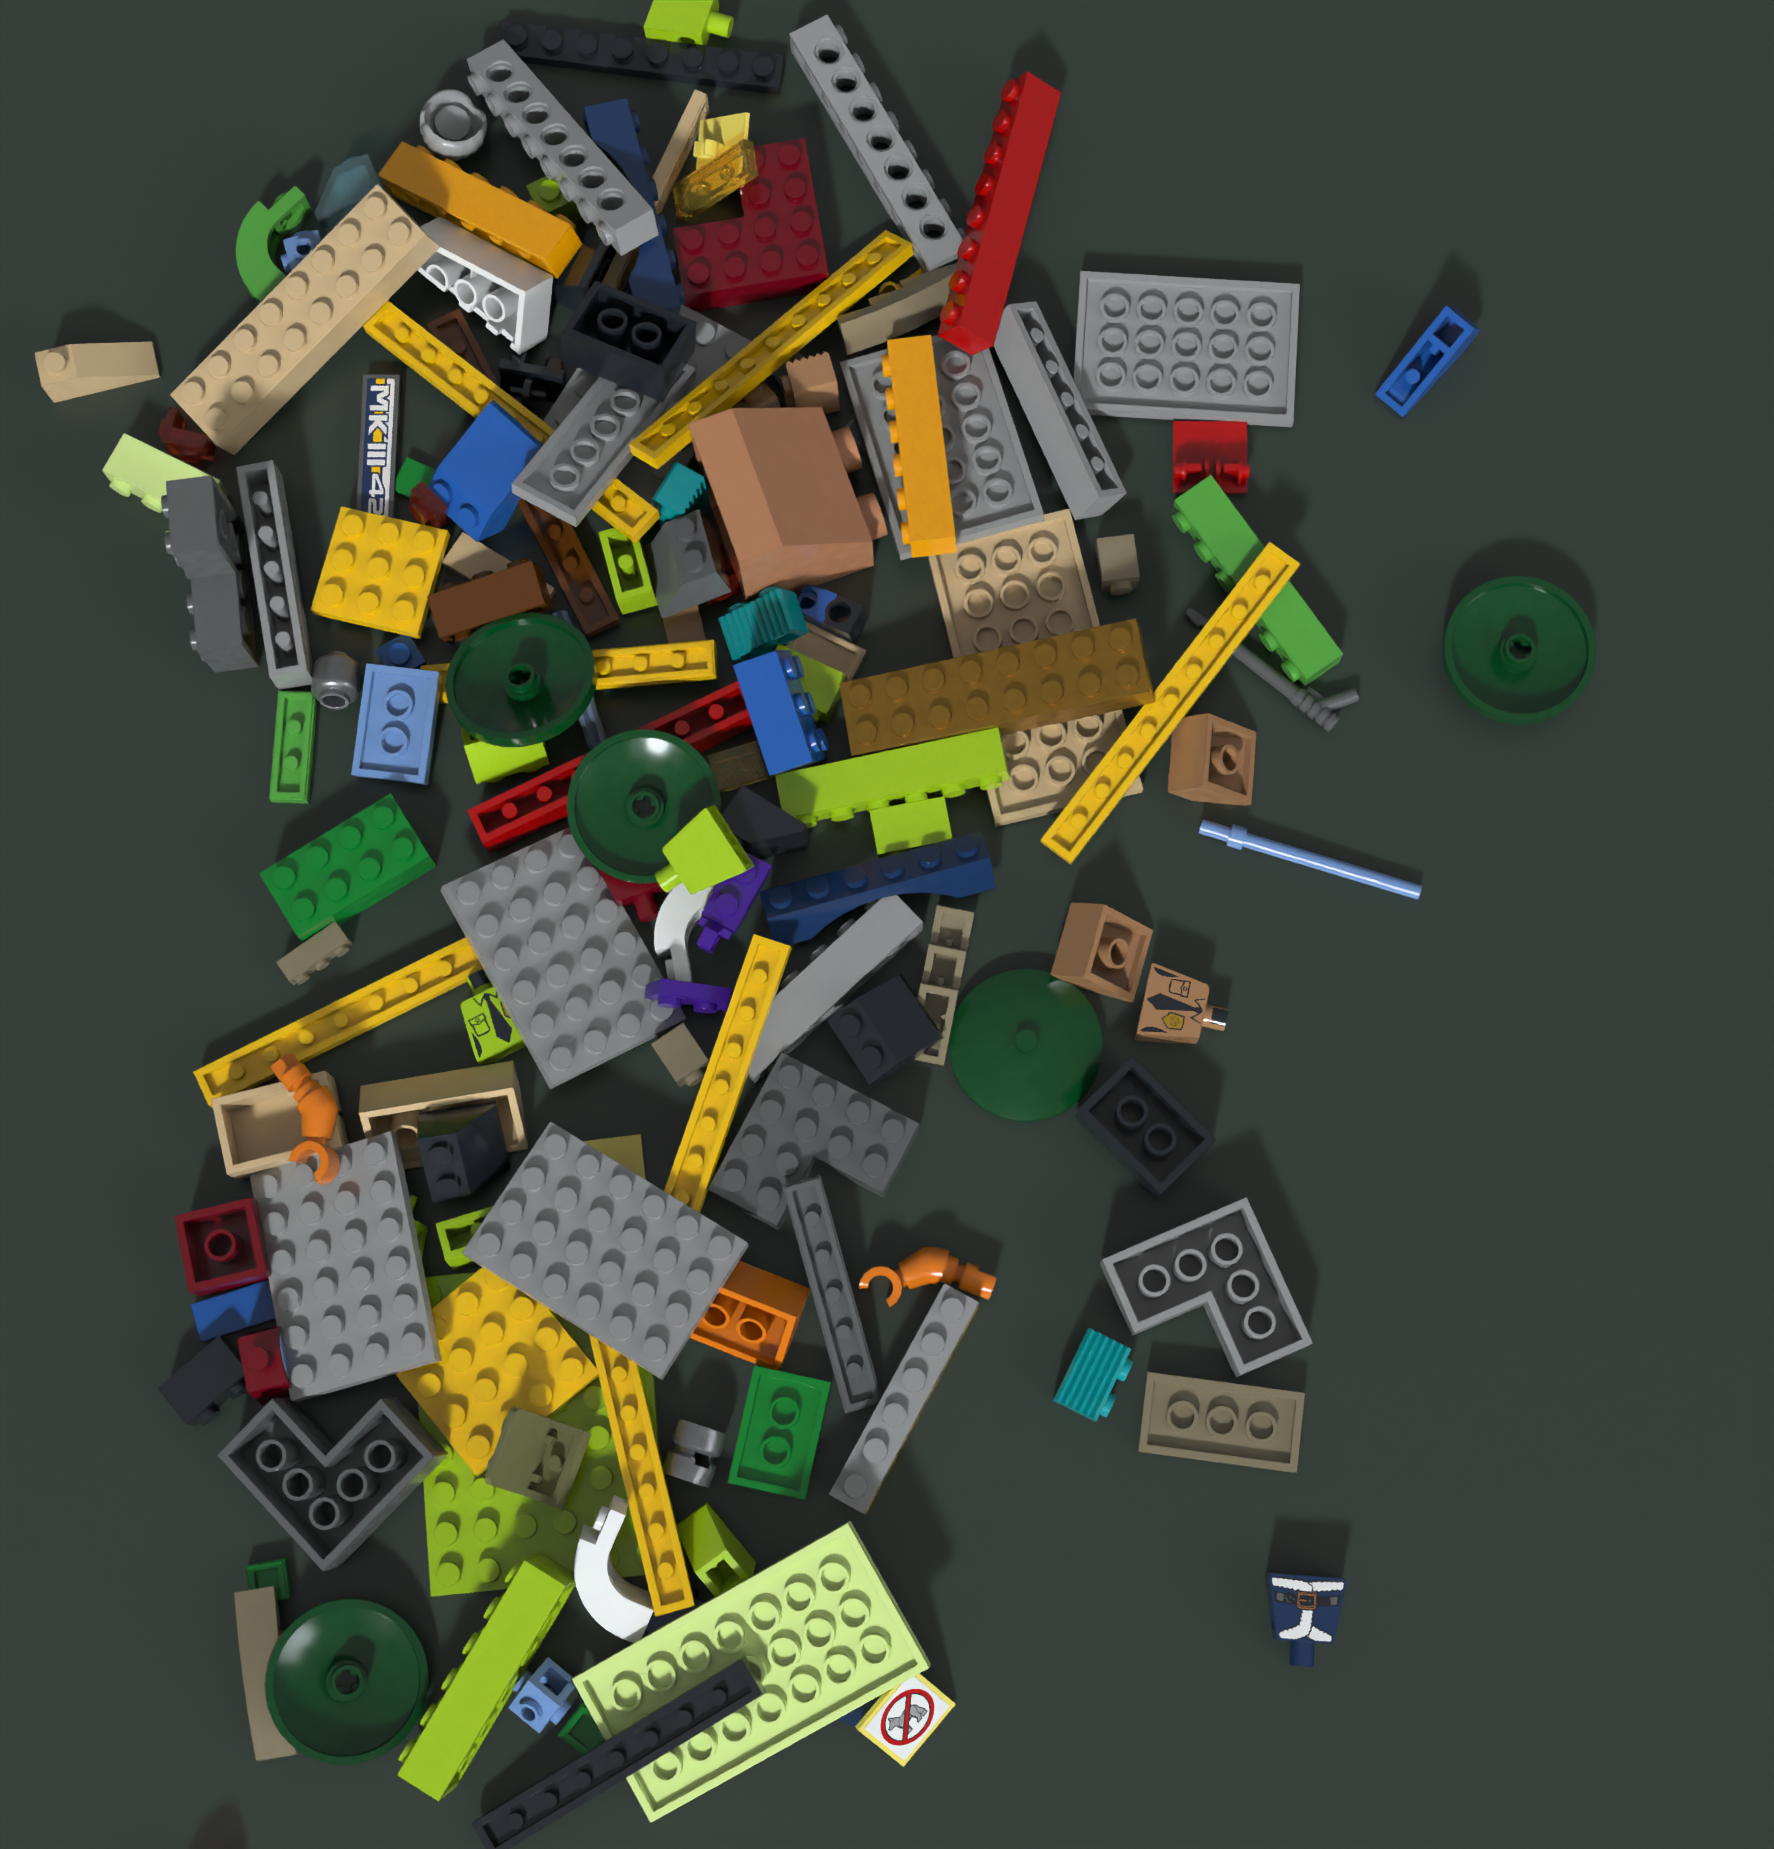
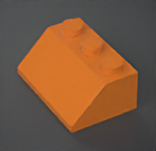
(754, 1316)

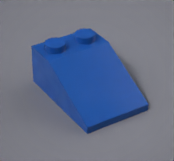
(480, 472)

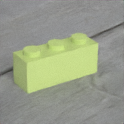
(144, 471)

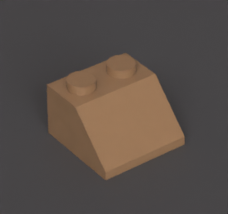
(1212, 761)
(1102, 951)

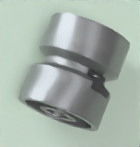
(694, 1453)

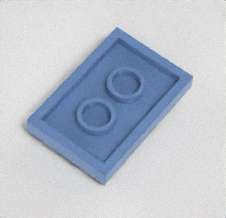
(397, 724)

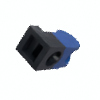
(833, 612)

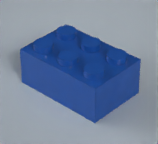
(781, 711)

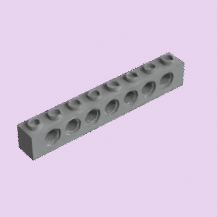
(823, 40)
(562, 148)

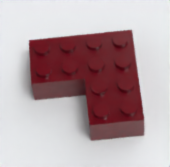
(767, 252)

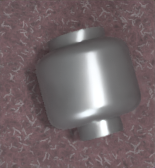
(336, 680)

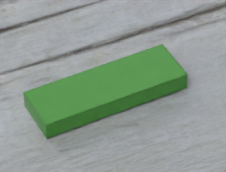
(293, 747)

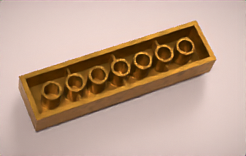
(1000, 688)

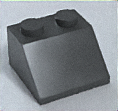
(686, 564)

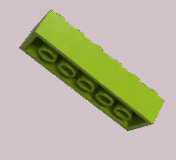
(487, 1676)

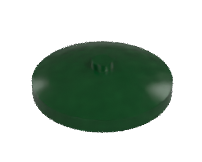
(1519, 650)
(521, 680)
(635, 798)
(1025, 1045)
(346, 1681)

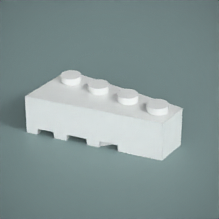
(492, 283)

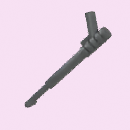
(1307, 700)

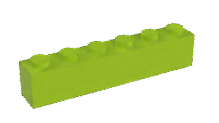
(894, 777)

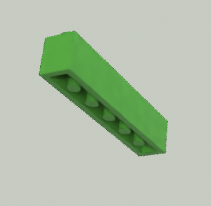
(1232, 548)

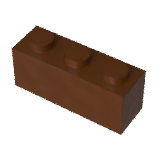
(488, 597)

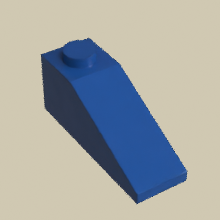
(1428, 360)

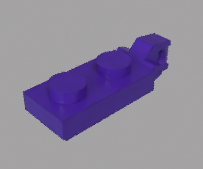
(730, 904)
(702, 997)

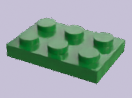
(779, 1432)

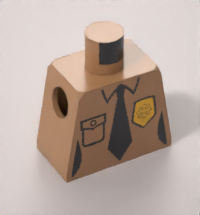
(1176, 1008)

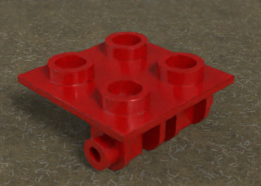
(1208, 450)

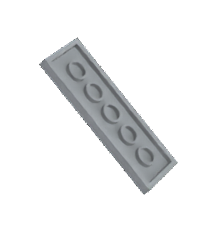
(591, 447)

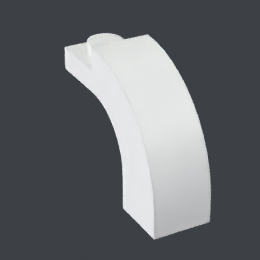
(673, 927)
(605, 1594)

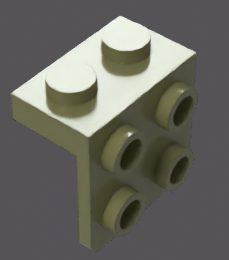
(537, 1457)

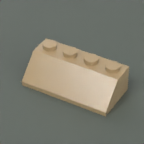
(397, 1104)

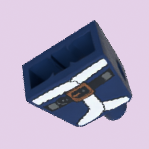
(1304, 1612)

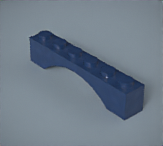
(614, 132)
(947, 867)

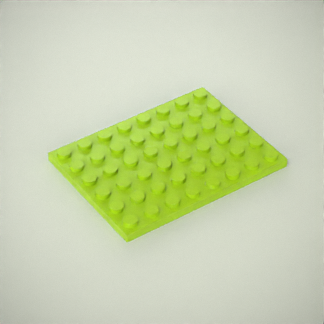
(484, 1530)

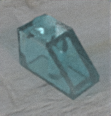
(345, 189)

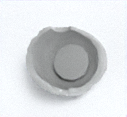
(452, 125)

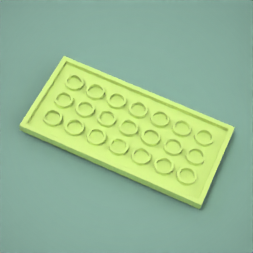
(813, 1632)

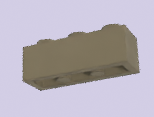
(314, 954)

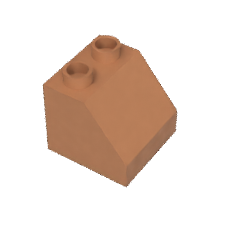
(785, 496)

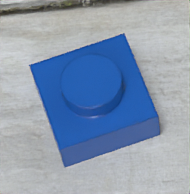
(401, 653)

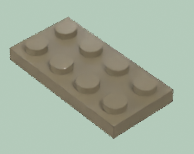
(1221, 1422)

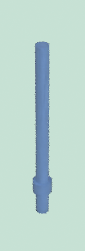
(1239, 837)

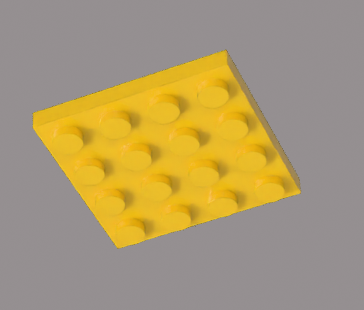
(495, 1355)

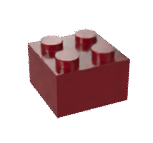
(223, 1247)

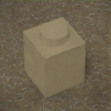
(1117, 564)
(682, 1056)

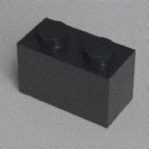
(206, 1383)

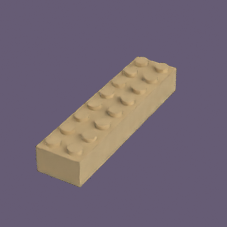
(304, 320)

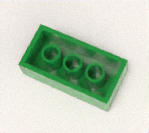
(348, 868)

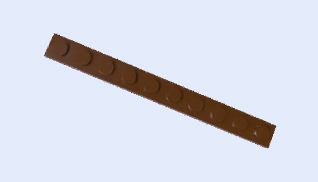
(553, 535)

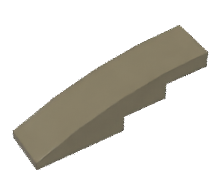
(897, 311)
(944, 973)
(257, 1633)

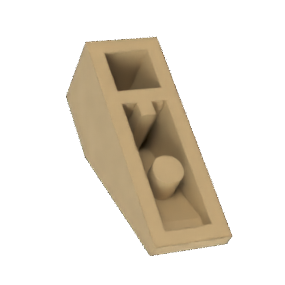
(95, 367)

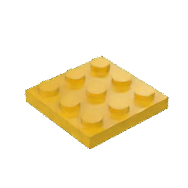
(380, 572)

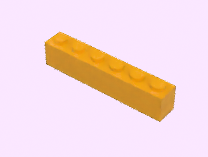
(480, 208)
(921, 446)

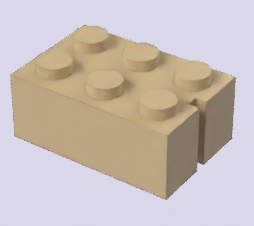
(264, 1127)

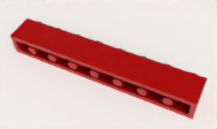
(999, 214)
(544, 798)

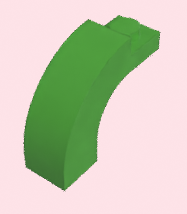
(260, 237)

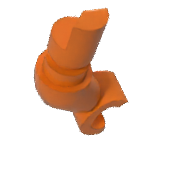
(318, 1116)
(932, 1266)

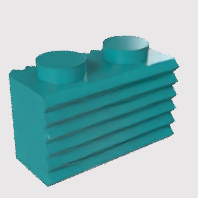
(680, 494)
(763, 624)
(1093, 1375)

